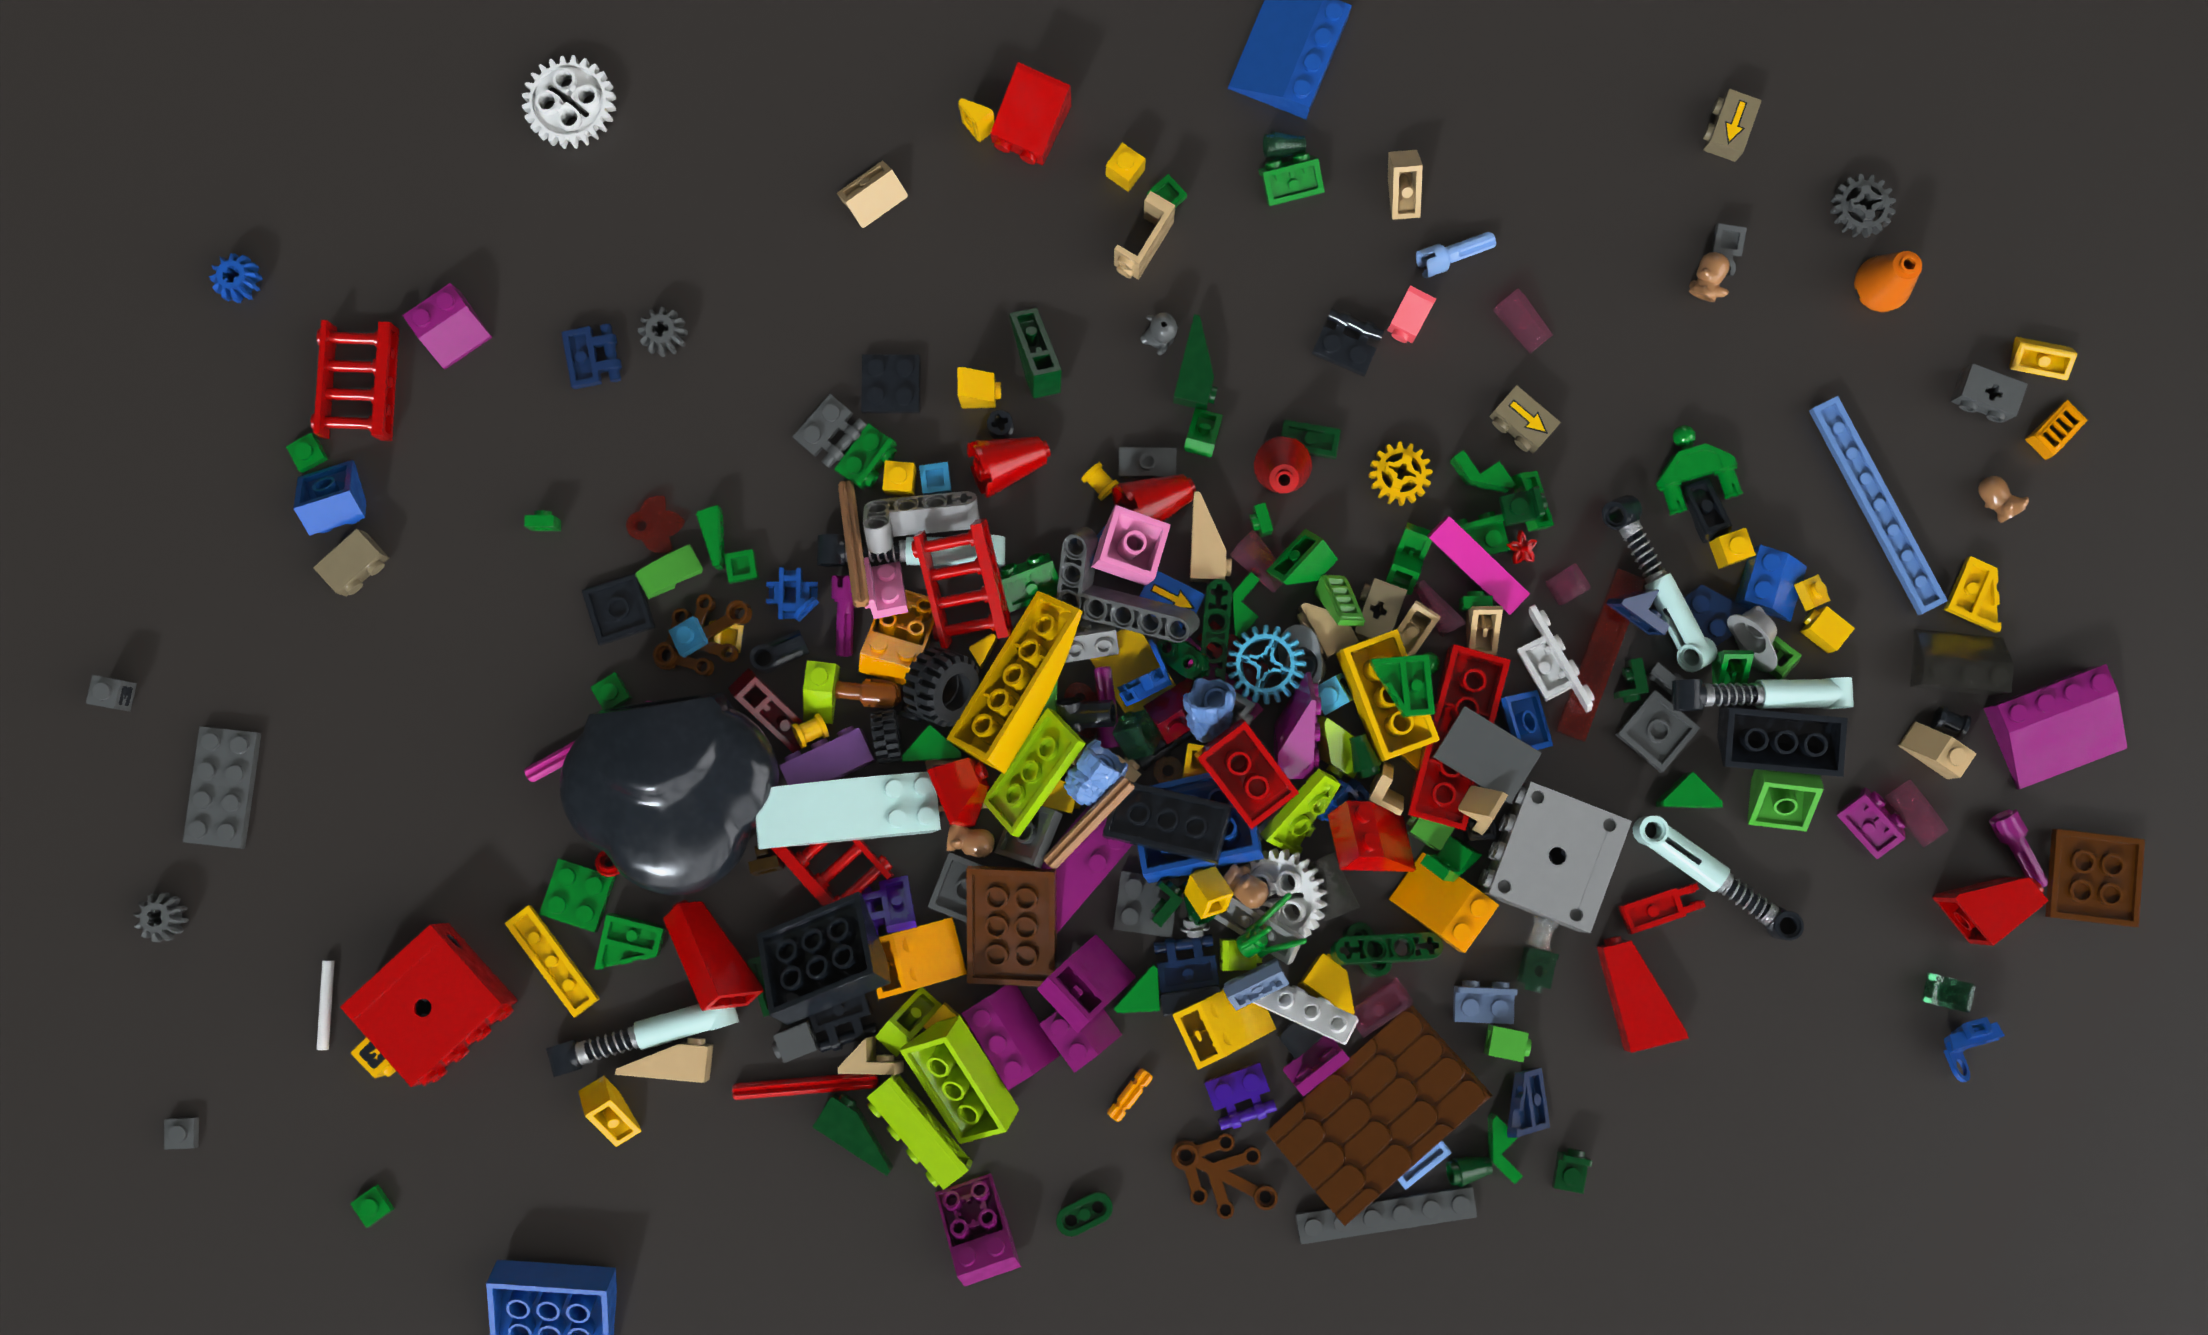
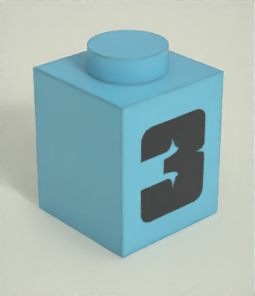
(1334, 693)

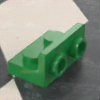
(1292, 179)
(866, 457)
(1487, 532)
(1027, 578)

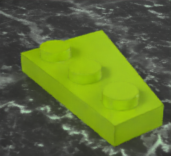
(1297, 816)

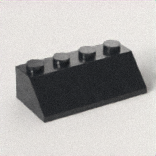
(1782, 741)

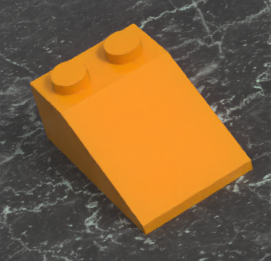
(1446, 908)

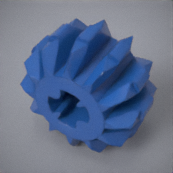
(236, 278)

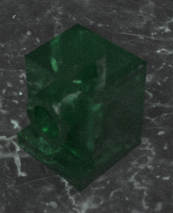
(1530, 960)

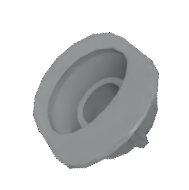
(1757, 633)
(1311, 646)

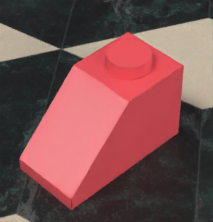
(1411, 315)

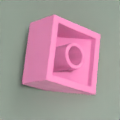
(1131, 546)

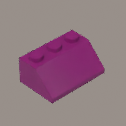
(1010, 1035)

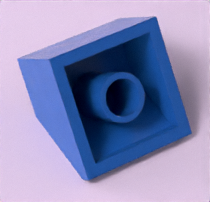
(330, 498)
(1770, 582)

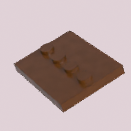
(1011, 925)

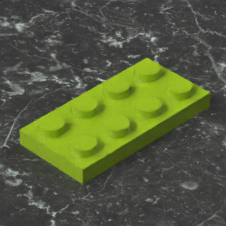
(1033, 772)

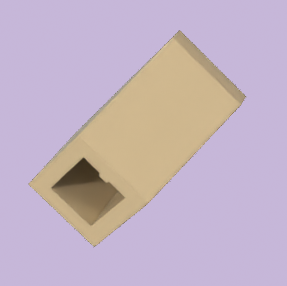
(1330, 634)

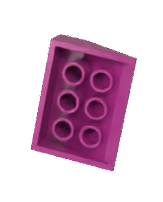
(2059, 725)

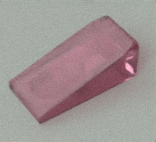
(1523, 320)
(1256, 558)
(1568, 584)
(1449, 619)
(1381, 1007)

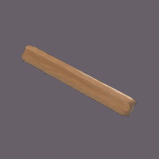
(1088, 822)

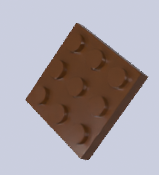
(2095, 878)

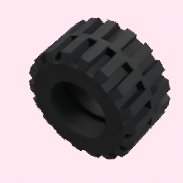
(940, 685)

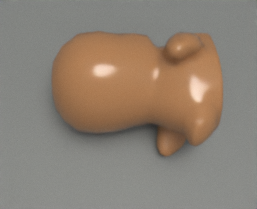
(1710, 273)
(1999, 498)
(971, 841)
(1246, 887)

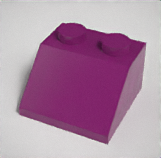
(447, 326)
(1082, 1046)

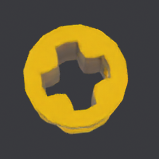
(1099, 480)
(810, 730)

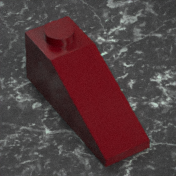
(766, 707)

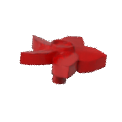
(1522, 548)

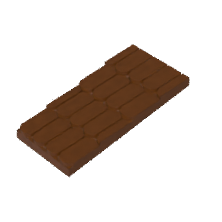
(1378, 1114)

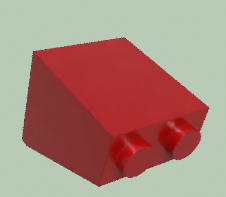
(1031, 114)
(1991, 908)

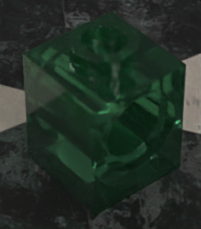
(1136, 734)

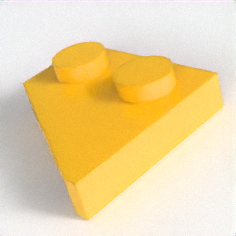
(1976, 594)

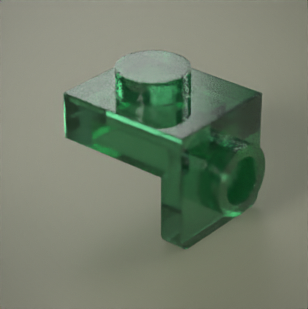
(1948, 993)

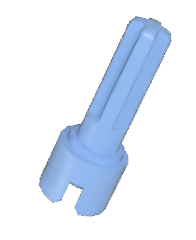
(1438, 258)

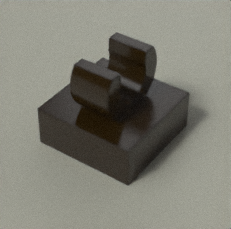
(765, 862)

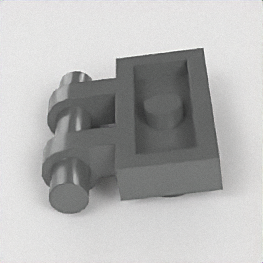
(824, 425)

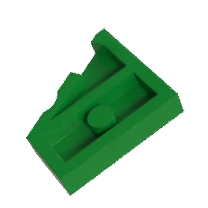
(1407, 683)
(628, 940)

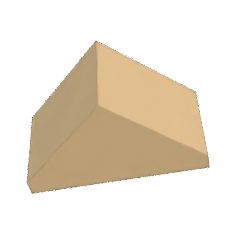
(1483, 628)

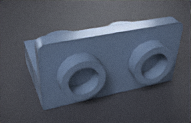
(1255, 984)
(1484, 1004)

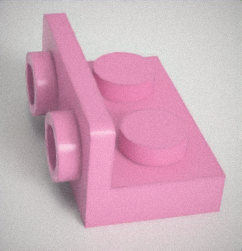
(885, 589)

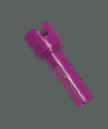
(842, 595)
(1105, 691)
(2012, 831)

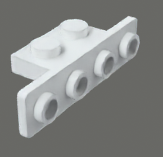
(1549, 666)
(1311, 1012)

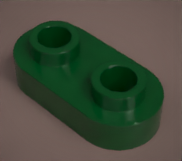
(1180, 656)
(1373, 950)
(1085, 1214)

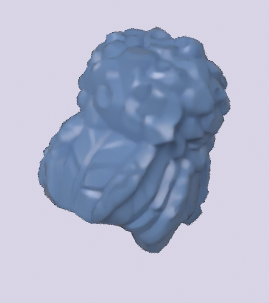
(1209, 708)
(1093, 774)

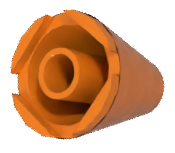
(1887, 280)

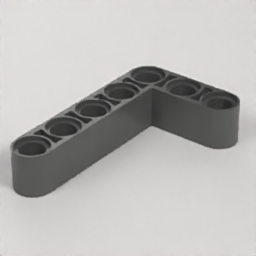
(1115, 601)

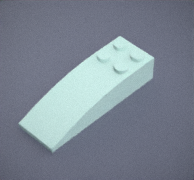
(848, 810)

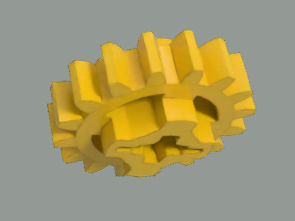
(1390, 469)

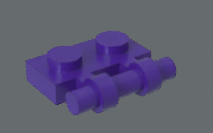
(897, 905)
(1237, 1087)

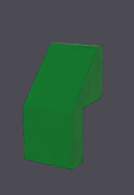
(1493, 478)
(1409, 557)
(1243, 616)
(1452, 859)
(1497, 1144)

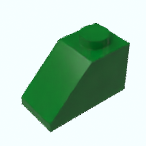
(1303, 560)

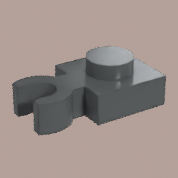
(1730, 242)

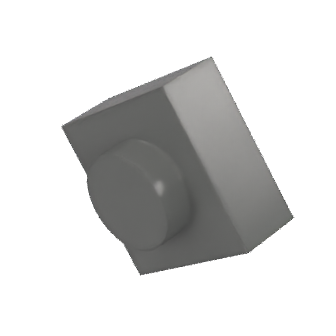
(181, 1133)

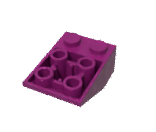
(1298, 731)
(1086, 983)
(977, 1230)

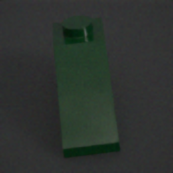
(1036, 353)
(1196, 373)
(848, 1127)

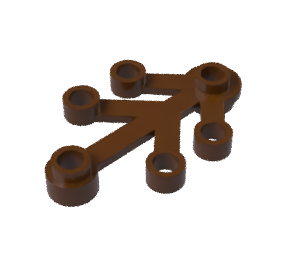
(710, 630)
(1219, 1172)

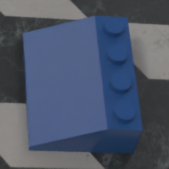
(1290, 52)
(1239, 846)
(551, 1299)

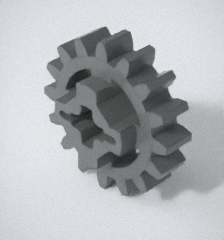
(1870, 196)

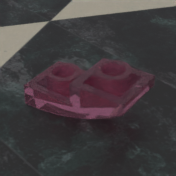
(1916, 813)

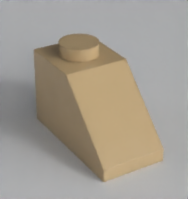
(1405, 184)
(1937, 750)

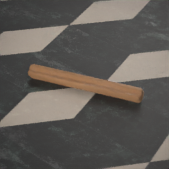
(853, 544)

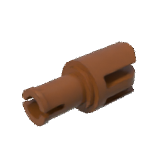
(871, 692)

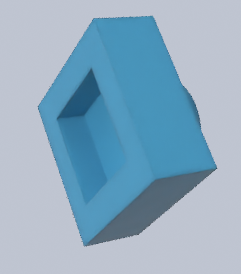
(935, 478)
(688, 636)

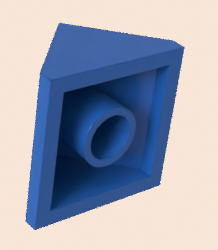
(1525, 719)

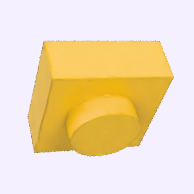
(1812, 592)

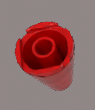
(1005, 461)
(1282, 464)
(1155, 496)

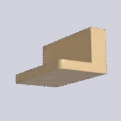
(873, 194)
(1380, 791)

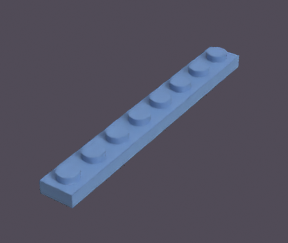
(1878, 505)

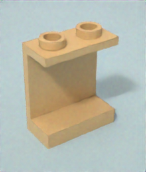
(1158, 212)

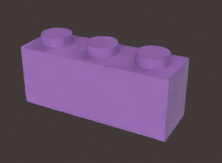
(829, 759)

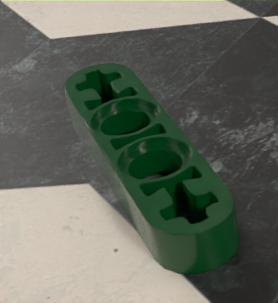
(1217, 636)
(1386, 946)

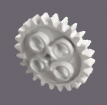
(552, 121)
(1275, 870)

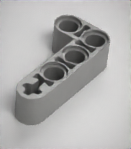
(912, 514)

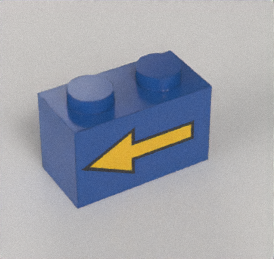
(1172, 592)

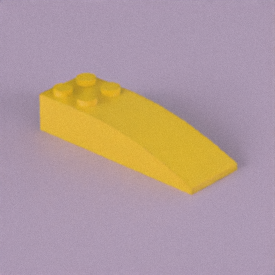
(1017, 683)

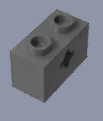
(2003, 391)

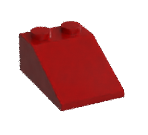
(1246, 773)
(1370, 838)

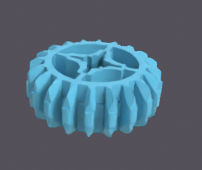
(1270, 650)

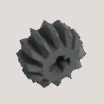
(669, 338)
(151, 917)

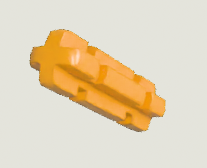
(1129, 1094)

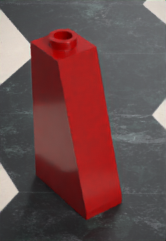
(710, 959)
(1638, 1002)

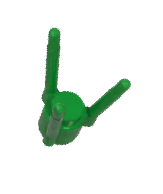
(1255, 939)

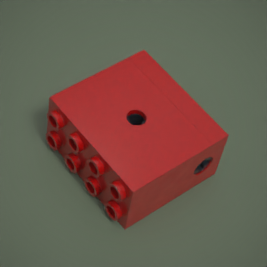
(429, 1005)

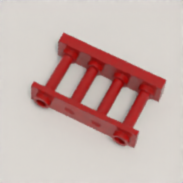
(381, 395)
(984, 565)
(819, 883)

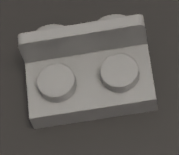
(1093, 641)

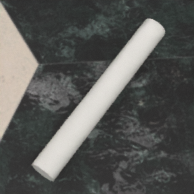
(325, 1005)

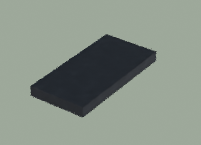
(1170, 823)

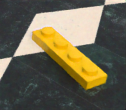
(552, 961)

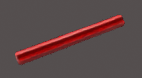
(804, 1085)

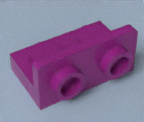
(1873, 823)
(1315, 1065)

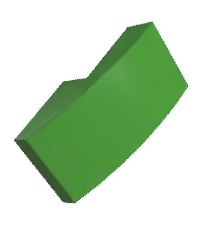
(668, 571)

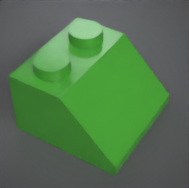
(1783, 799)

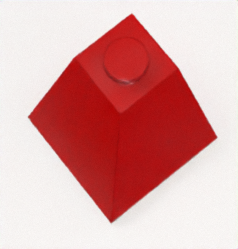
(961, 789)

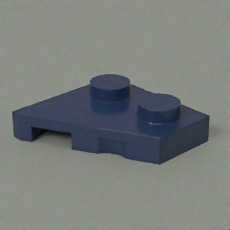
(1712, 612)
(1528, 1104)

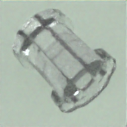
(1542, 933)

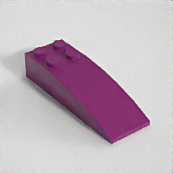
(1085, 869)

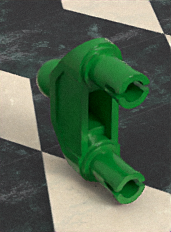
(1692, 464)

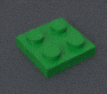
(577, 895)

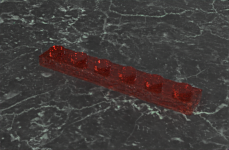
(1599, 658)

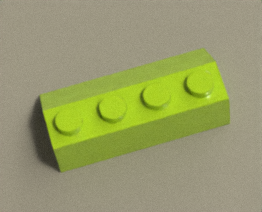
(960, 1080)
(920, 1131)

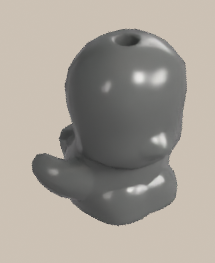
(1160, 332)

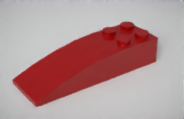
(1466, 680)

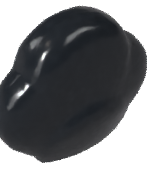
(669, 789)

